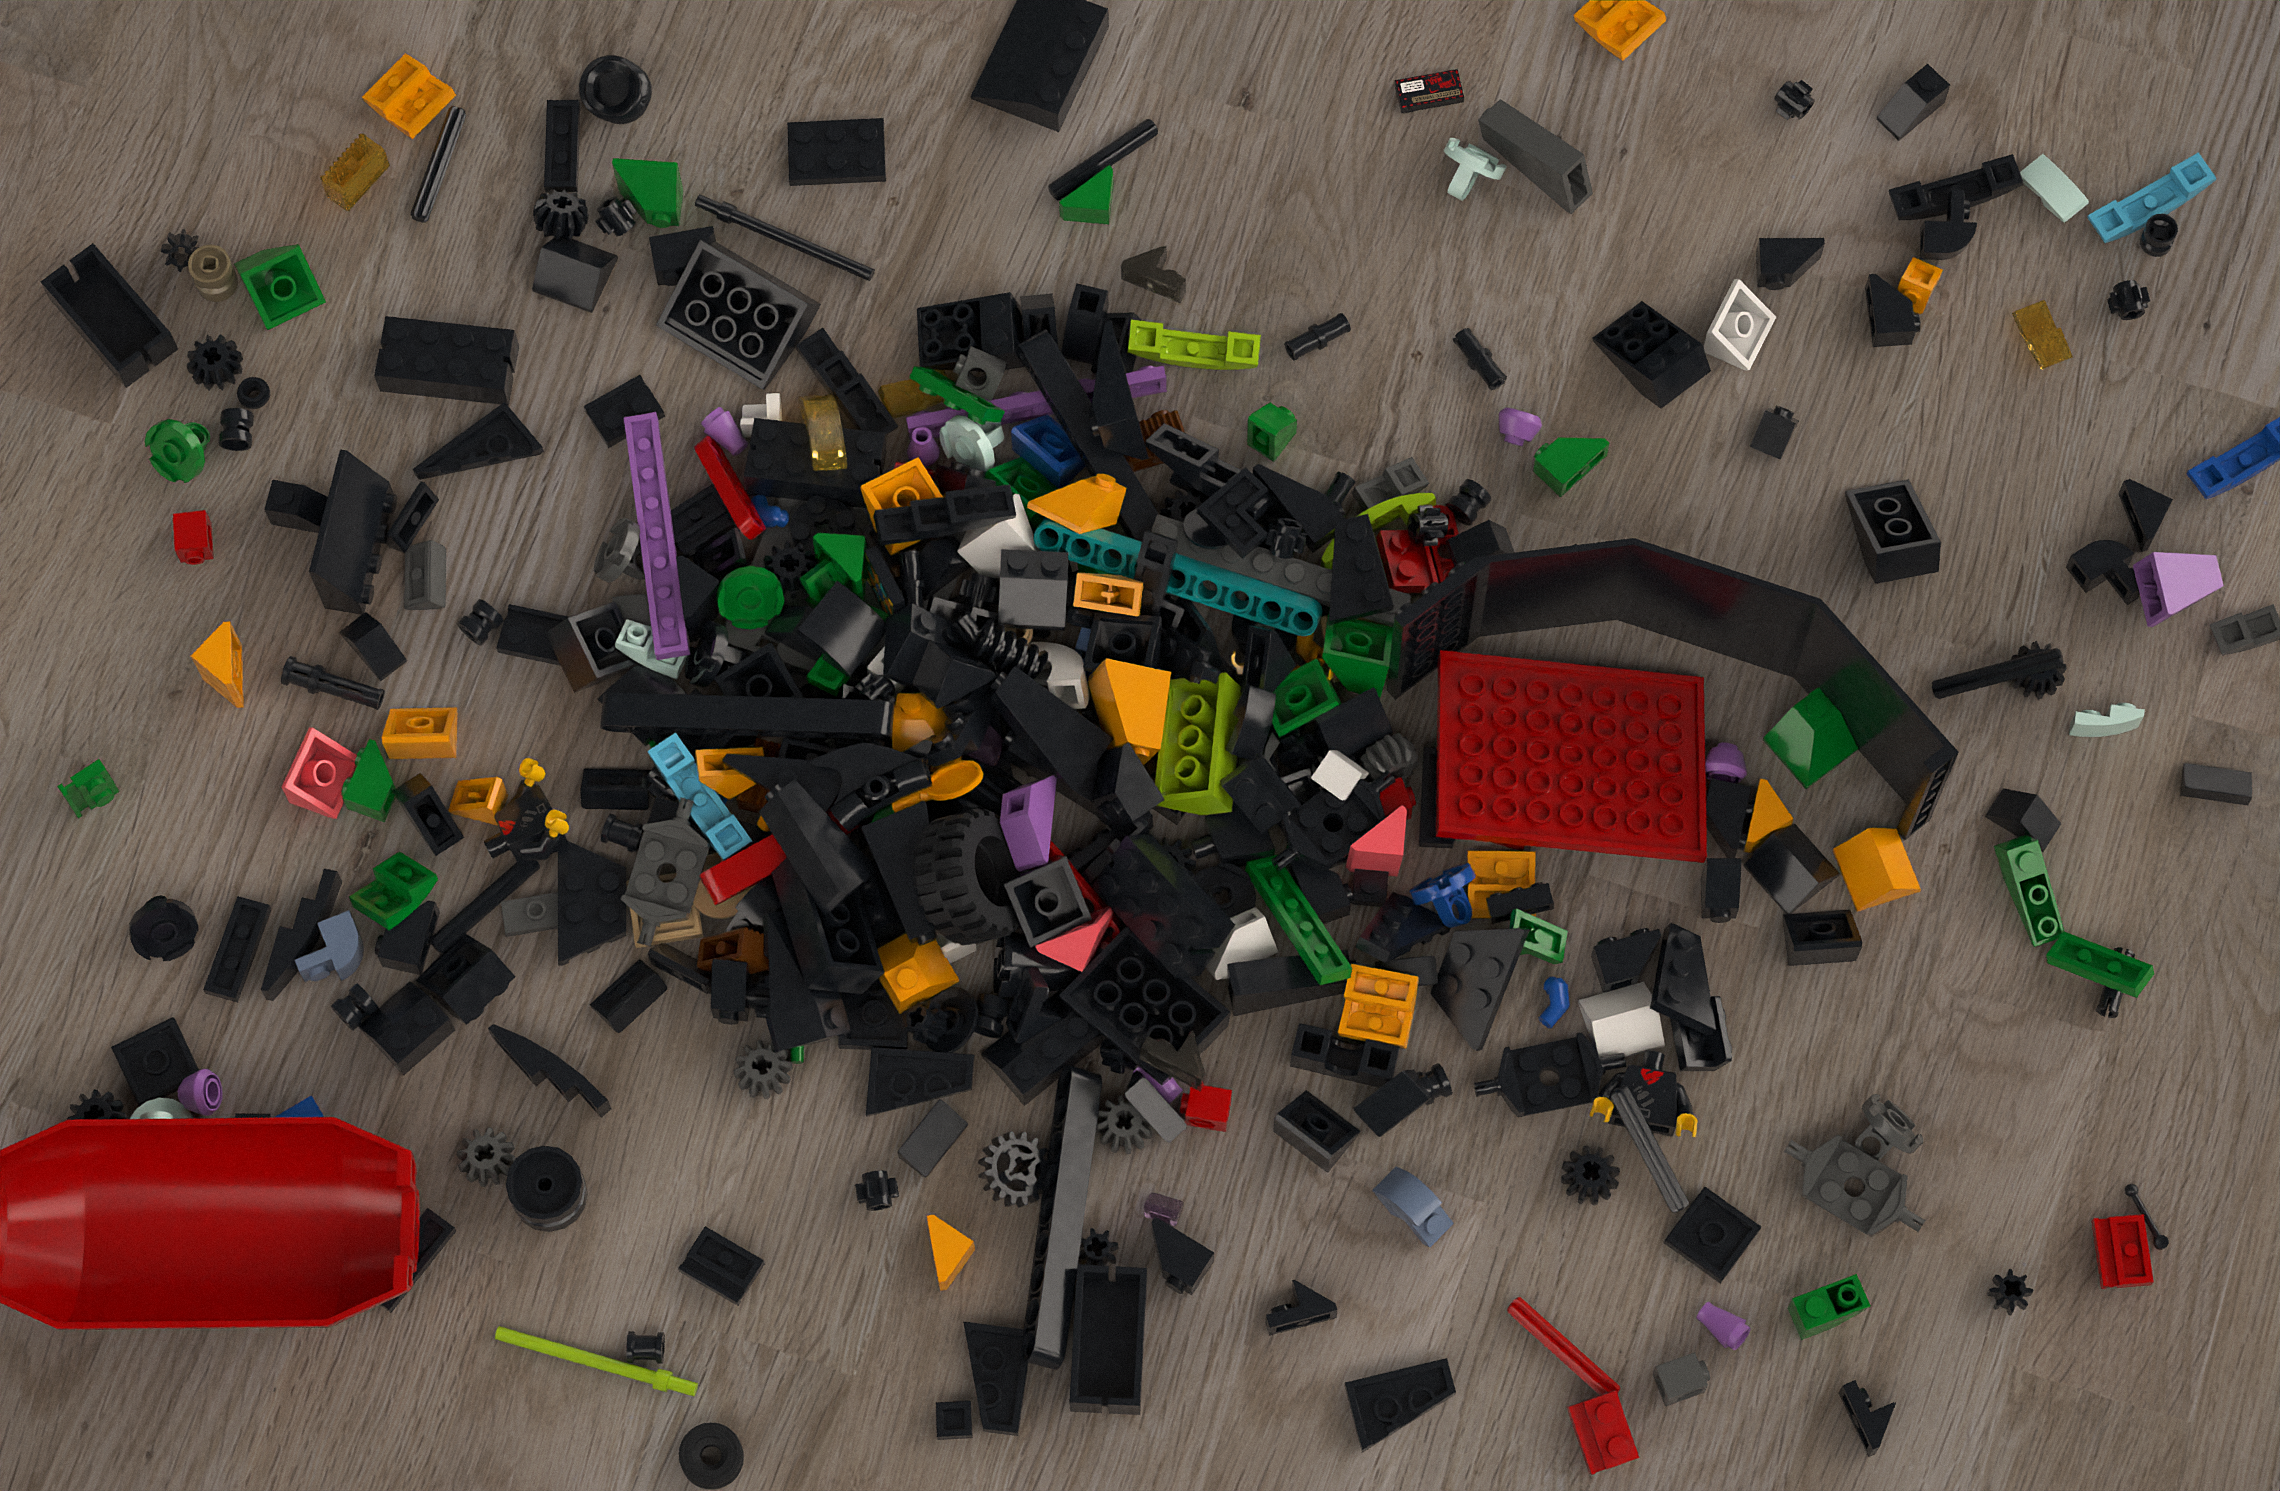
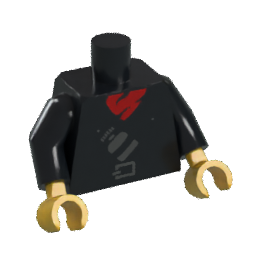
(528, 822)
(1657, 1095)

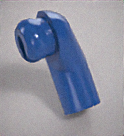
(770, 515)
(1559, 1001)

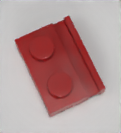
(1406, 564)
(2122, 1251)
(1602, 1432)

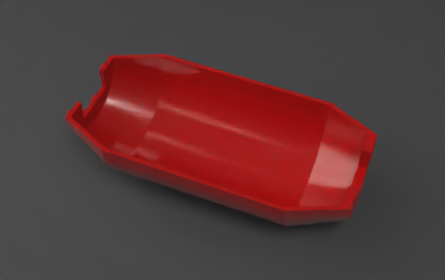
(205, 1223)

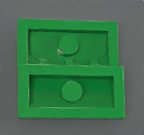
(396, 892)

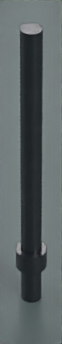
(728, 213)

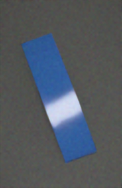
(2239, 463)

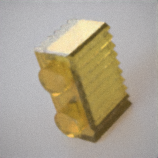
(354, 172)

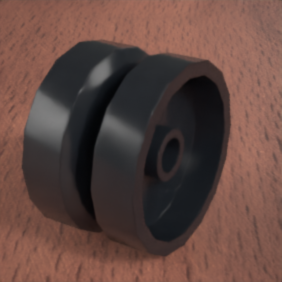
(537, 1171)

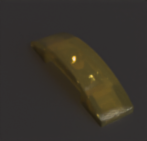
(824, 431)

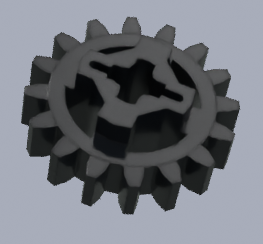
(1003, 1157)

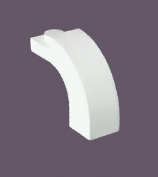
(1064, 674)

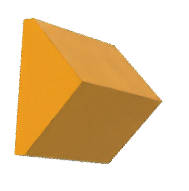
(222, 664)
(421, 733)
(1876, 867)

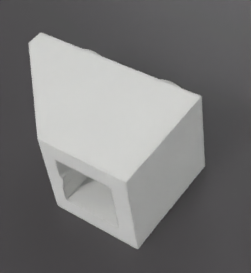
(1246, 942)

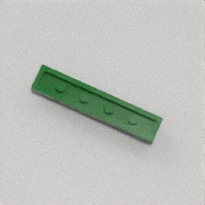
(1299, 921)

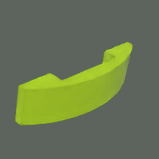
(1193, 349)
(1385, 513)

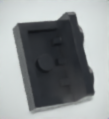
(1700, 1051)

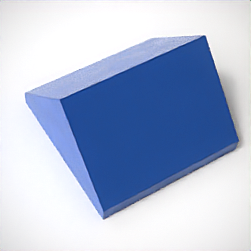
(1047, 449)

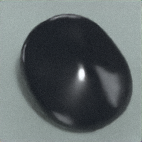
(615, 89)

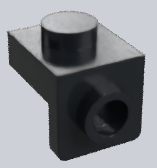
(1774, 431)

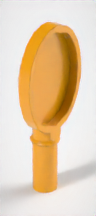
(947, 783)

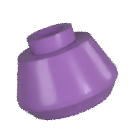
(1518, 426)
(1725, 763)
(201, 1092)

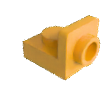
(1919, 283)

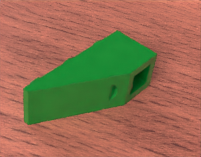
(2030, 888)

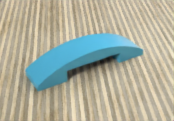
(2159, 197)
(708, 810)

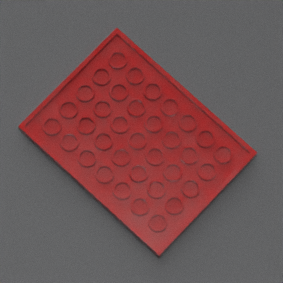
(1571, 757)

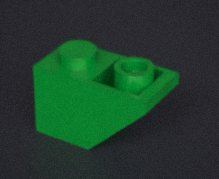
(370, 786)
(1828, 1306)

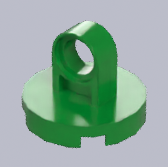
(177, 449)
(750, 597)

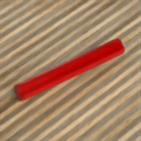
(1561, 1347)

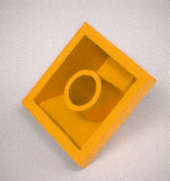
(896, 490)
(1083, 504)
(915, 721)
(914, 972)

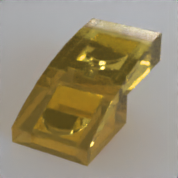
(2041, 335)
(905, 398)

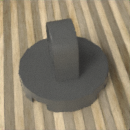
(620, 553)
(1889, 1126)

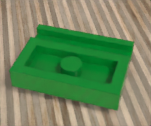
(89, 788)

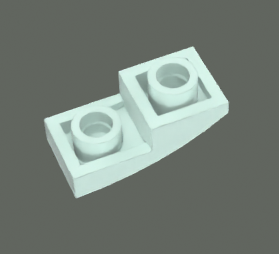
(2053, 188)
(637, 643)
(2118, 720)

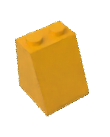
(1131, 704)

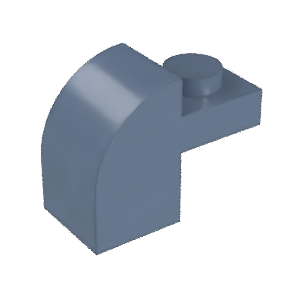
(342, 950)
(1415, 1204)

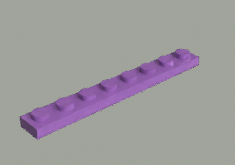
(1026, 406)
(656, 536)

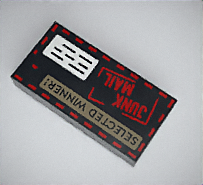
(1429, 91)

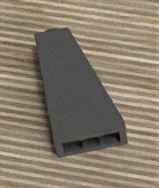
(1538, 155)

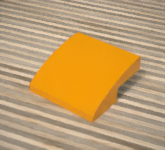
(1620, 23)
(408, 96)
(1498, 874)
(1378, 1006)

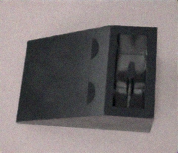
(983, 322)
(1653, 354)

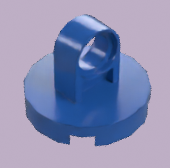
(1445, 891)

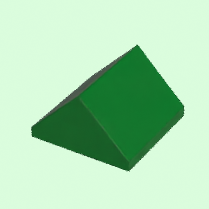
(846, 556)
(1303, 697)

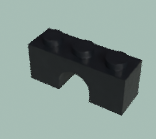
(1322, 1053)

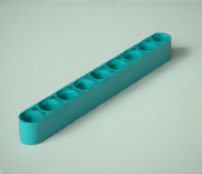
(1195, 573)

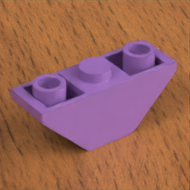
(1028, 822)

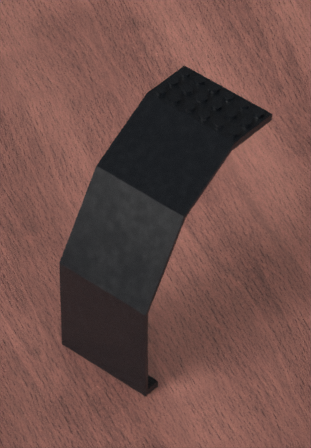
(1694, 605)

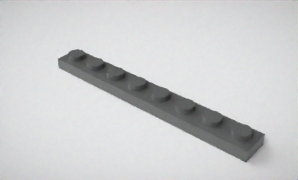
(1262, 565)

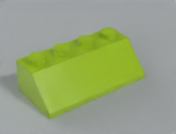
(1194, 745)

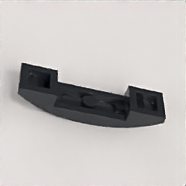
(1981, 185)
(1155, 570)

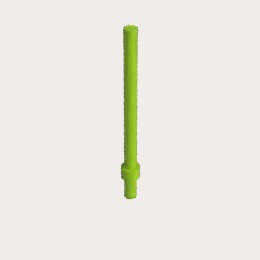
(660, 1379)

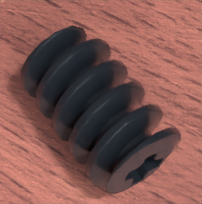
(1008, 650)

